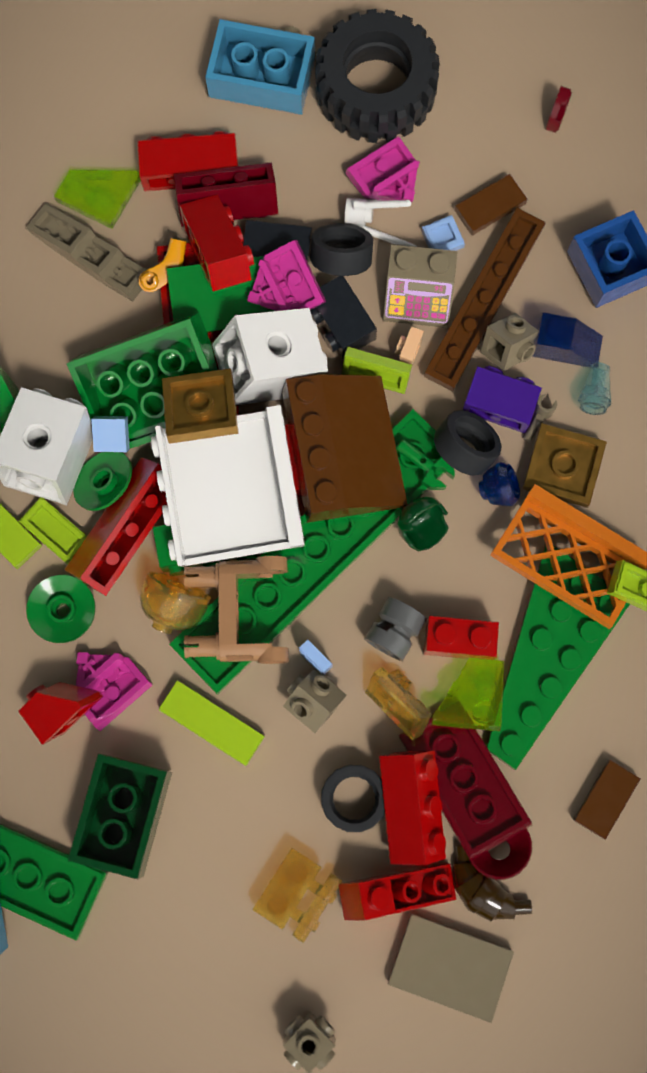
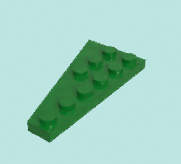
(547, 661)

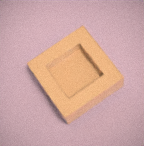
(409, 346)

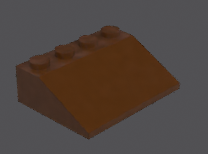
(343, 445)

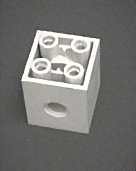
(267, 351)
(44, 445)

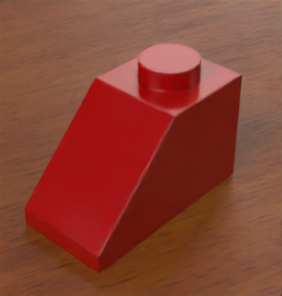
(56, 709)

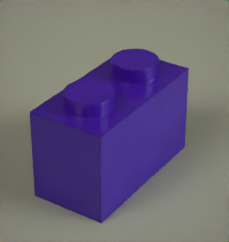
(502, 398)

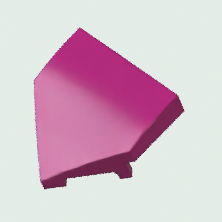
(386, 173)
(286, 281)
(116, 680)

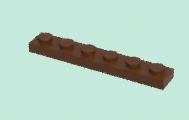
(484, 299)

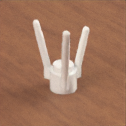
(360, 212)

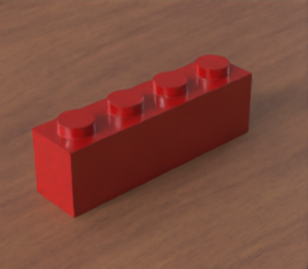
(120, 530)

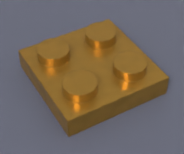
(199, 406)
(565, 464)

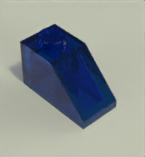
(567, 341)

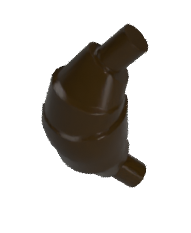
(483, 894)

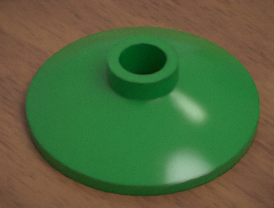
(102, 480)
(44, 605)

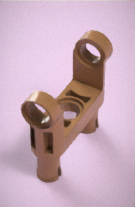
(225, 578)

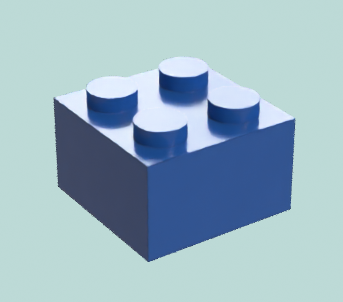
(611, 258)

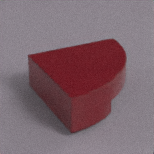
(559, 109)

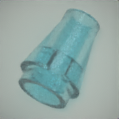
(596, 392)

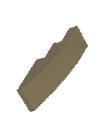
(87, 251)

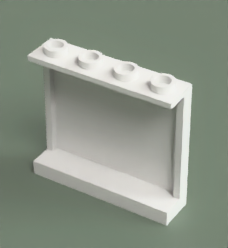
(230, 492)

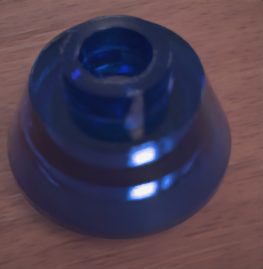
(500, 485)

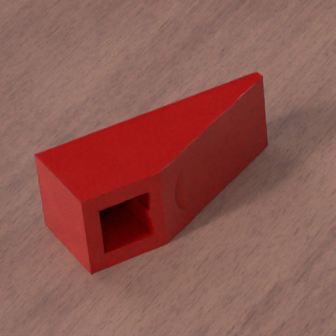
(396, 892)

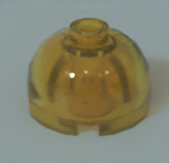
(171, 604)

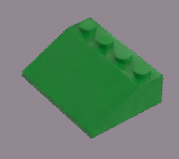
(129, 373)

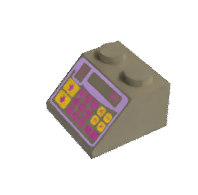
(420, 286)

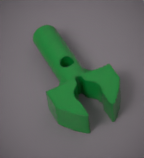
(426, 465)

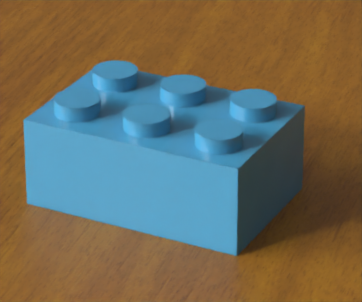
(260, 66)

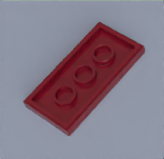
(471, 788)

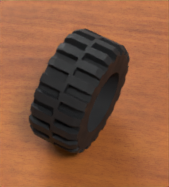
(385, 39)

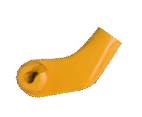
(156, 276)

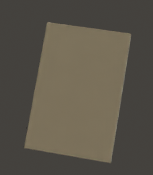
(451, 968)

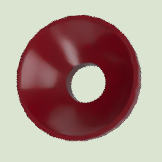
(512, 865)

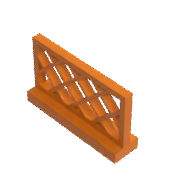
(578, 529)

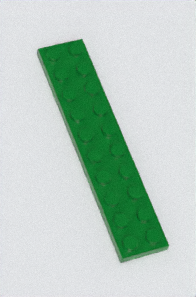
(330, 548)

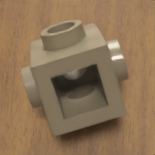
(509, 341)
(313, 699)
(309, 1029)

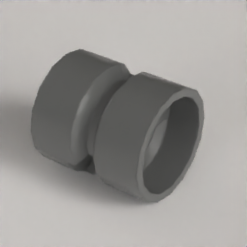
(395, 629)

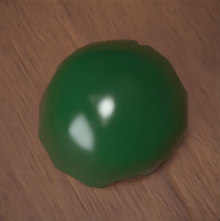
(422, 523)

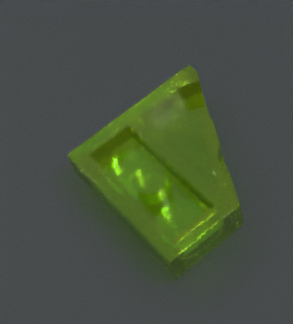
(98, 193)
(474, 697)

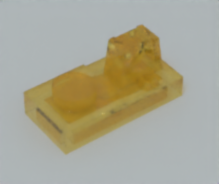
(392, 695)

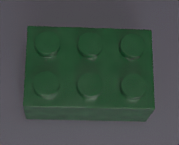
(120, 816)

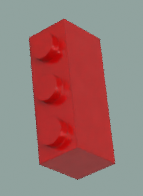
(188, 153)
(217, 242)
(412, 807)

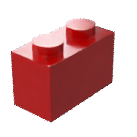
(461, 638)

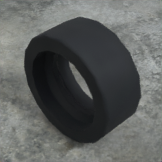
(341, 249)
(457, 452)
(329, 808)

